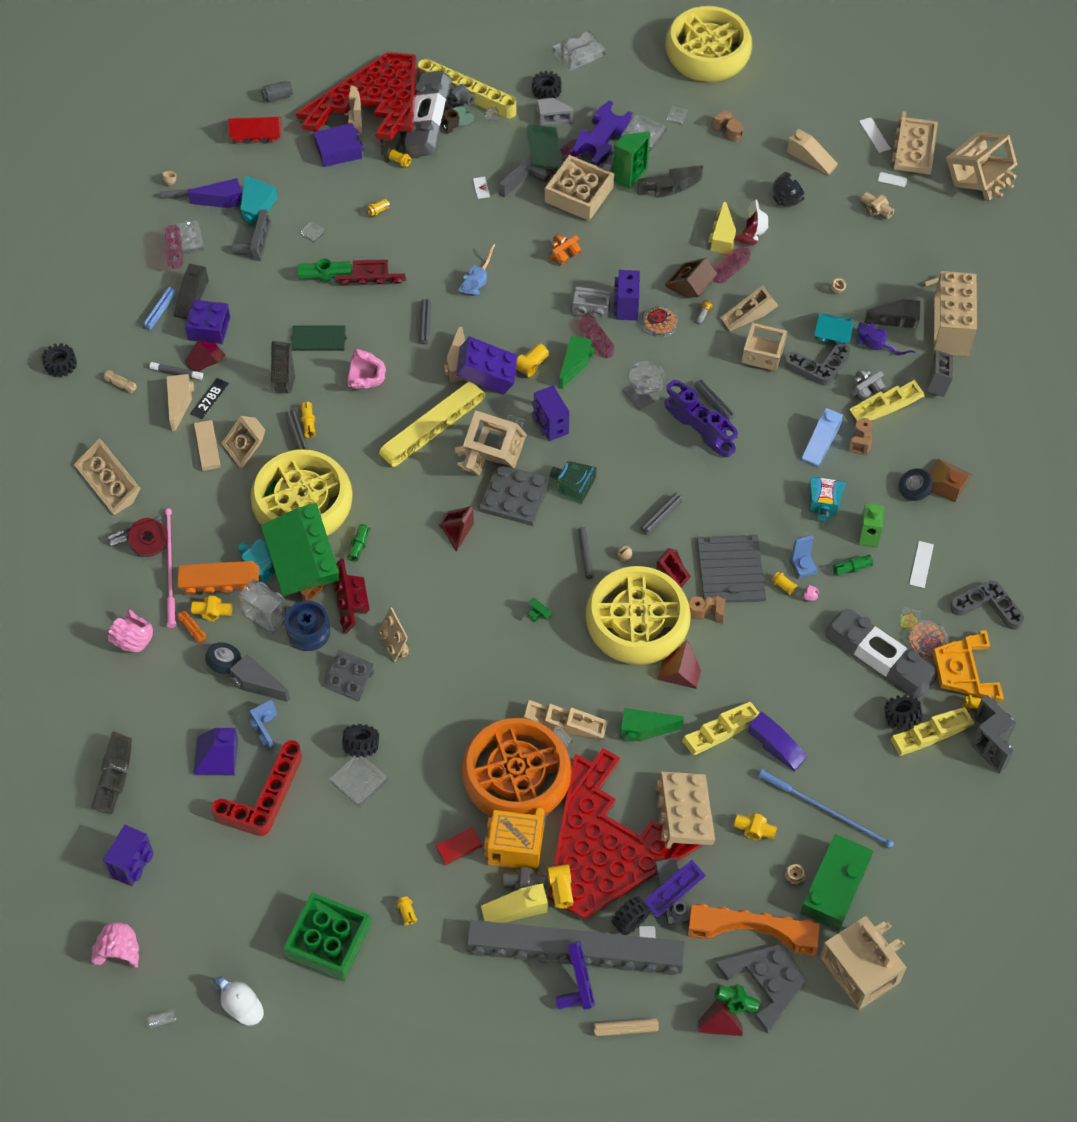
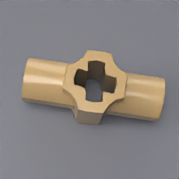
(877, 205)

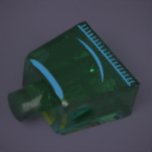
(574, 480)

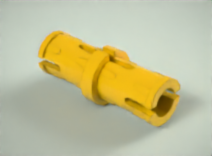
(307, 419)

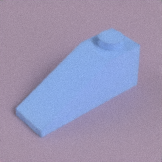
(822, 437)

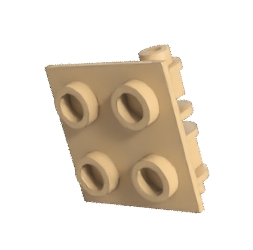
(393, 636)

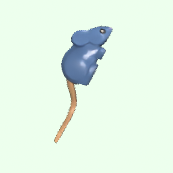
(476, 278)

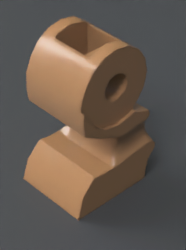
(733, 128)
(862, 438)
(700, 608)

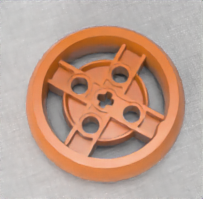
(505, 734)

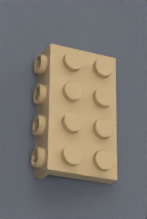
(914, 145)
(684, 809)

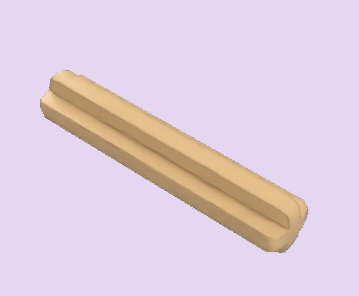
(626, 1027)

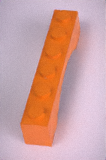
(797, 935)

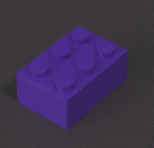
(486, 365)

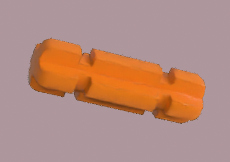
(191, 626)

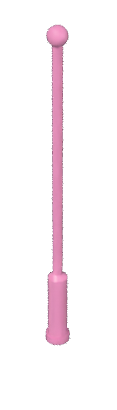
(171, 623)

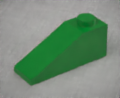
(576, 359)
(643, 725)

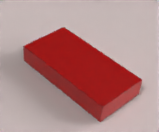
(459, 845)

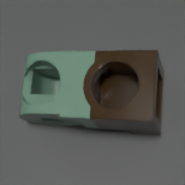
(456, 117)

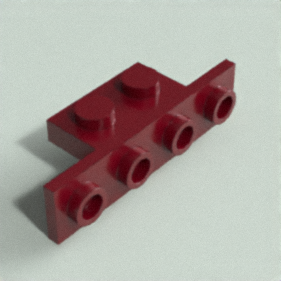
(370, 271)
(350, 596)

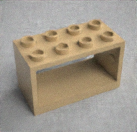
(955, 313)

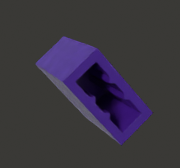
(338, 144)

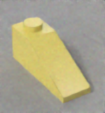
(516, 905)

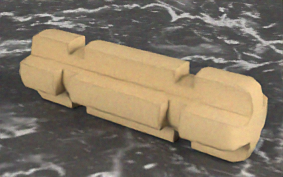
(120, 381)

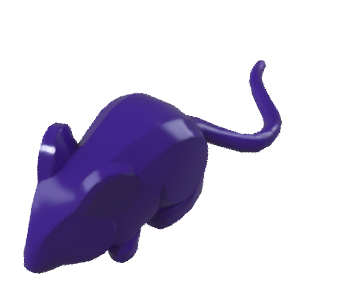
(875, 338)

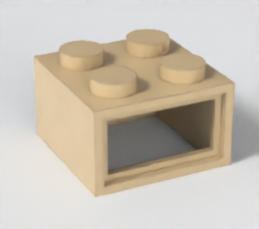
(763, 351)

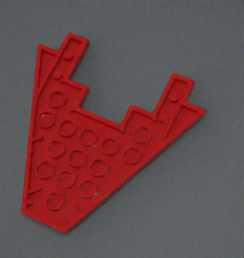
(383, 83)
(601, 853)

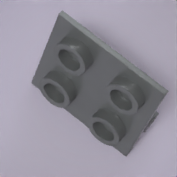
(349, 675)

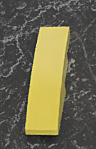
(886, 403)
(720, 729)
(933, 731)

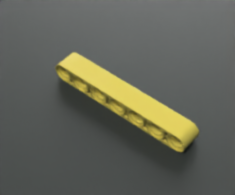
(484, 95)
(431, 424)

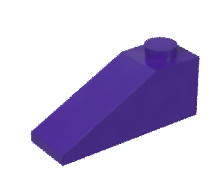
(220, 194)

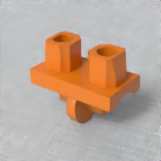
(561, 247)

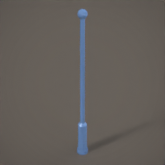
(788, 788)

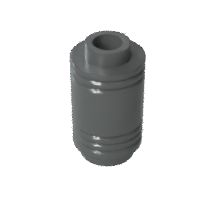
(277, 91)

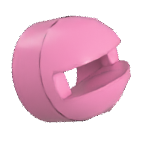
(811, 593)

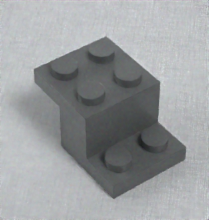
(993, 733)

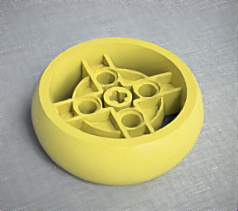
(708, 44)
(309, 472)
(644, 584)

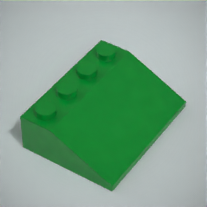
(300, 550)

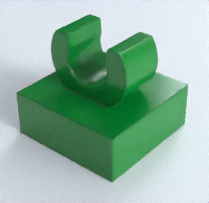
(538, 610)

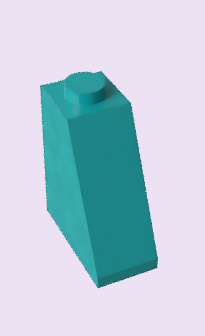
(256, 197)

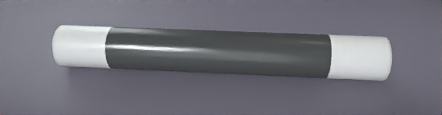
(174, 370)

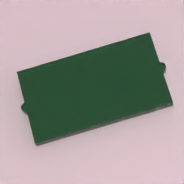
(318, 338)

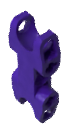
(597, 141)
(707, 423)

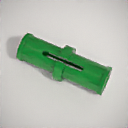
(358, 542)
(853, 565)

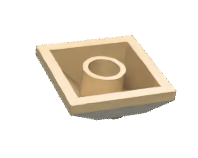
(243, 439)

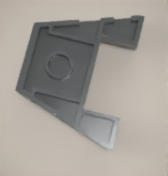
(773, 973)

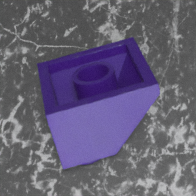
(216, 752)

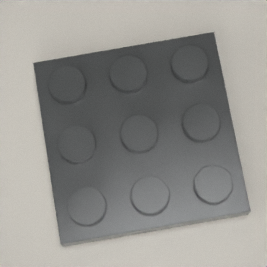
(514, 494)

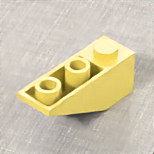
(724, 232)

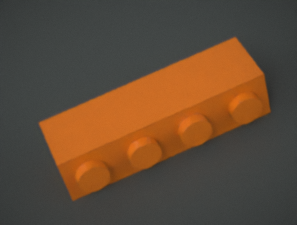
(216, 577)

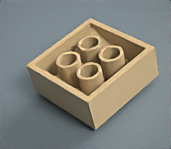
(579, 187)

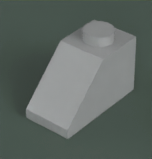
(553, 112)

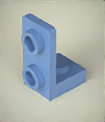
(801, 557)
(261, 714)

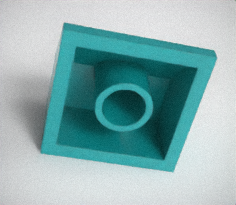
(834, 328)

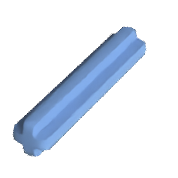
(159, 308)

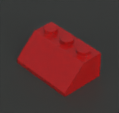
(255, 128)

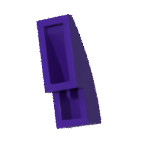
(776, 741)

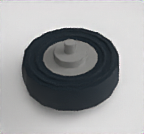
(222, 657)

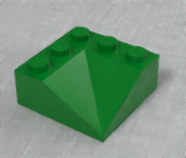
(327, 936)

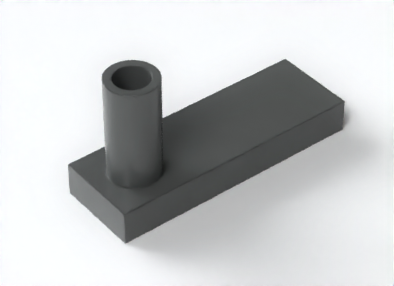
(519, 174)
(259, 239)
(678, 911)

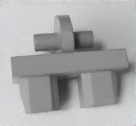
(862, 389)

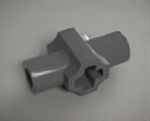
(460, 94)
(523, 878)

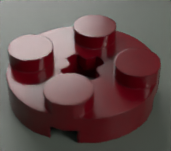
(138, 531)

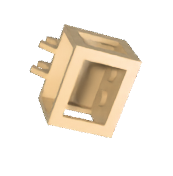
(975, 168)
(478, 452)
(863, 961)

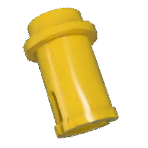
(402, 159)
(374, 209)
(783, 582)
(971, 702)
(406, 910)

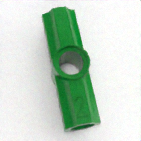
(323, 269)

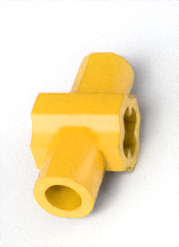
(211, 608)
(755, 826)

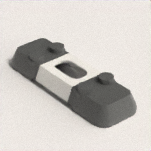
(425, 134)
(903, 670)

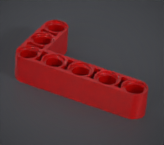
(267, 796)

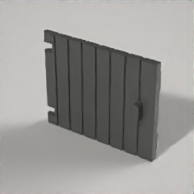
(732, 568)

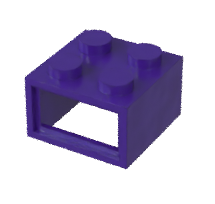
(627, 295)
(206, 321)
(550, 413)
(128, 855)

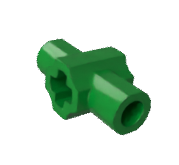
(736, 998)

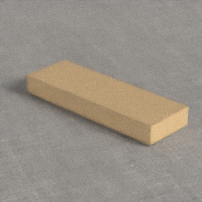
(207, 445)

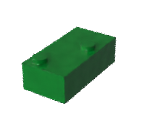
(836, 882)

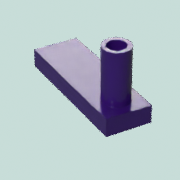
(674, 888)
(585, 994)

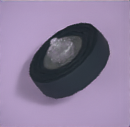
(915, 484)

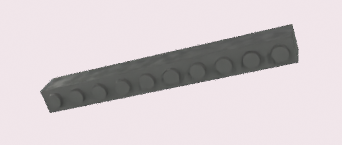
(598, 948)

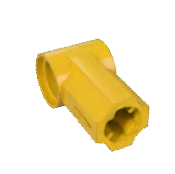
(529, 363)
(560, 880)

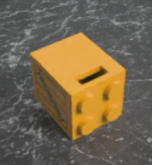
(514, 839)

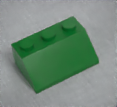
(630, 158)

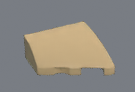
(355, 109)

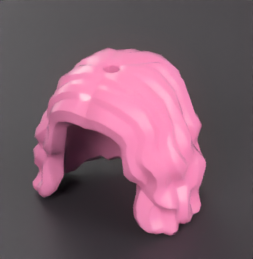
(365, 370)
(130, 633)
(116, 941)

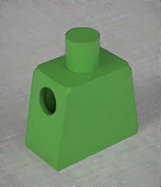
(871, 518)

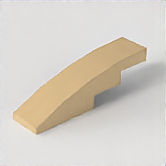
(571, 720)

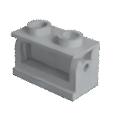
(591, 302)

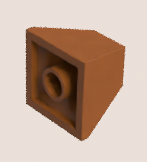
(948, 479)

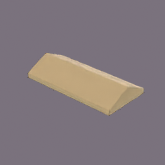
(107, 477)

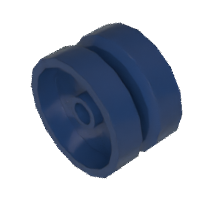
(307, 625)

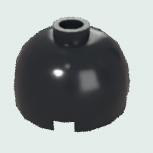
(787, 191)

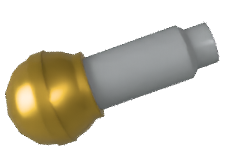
(706, 307)

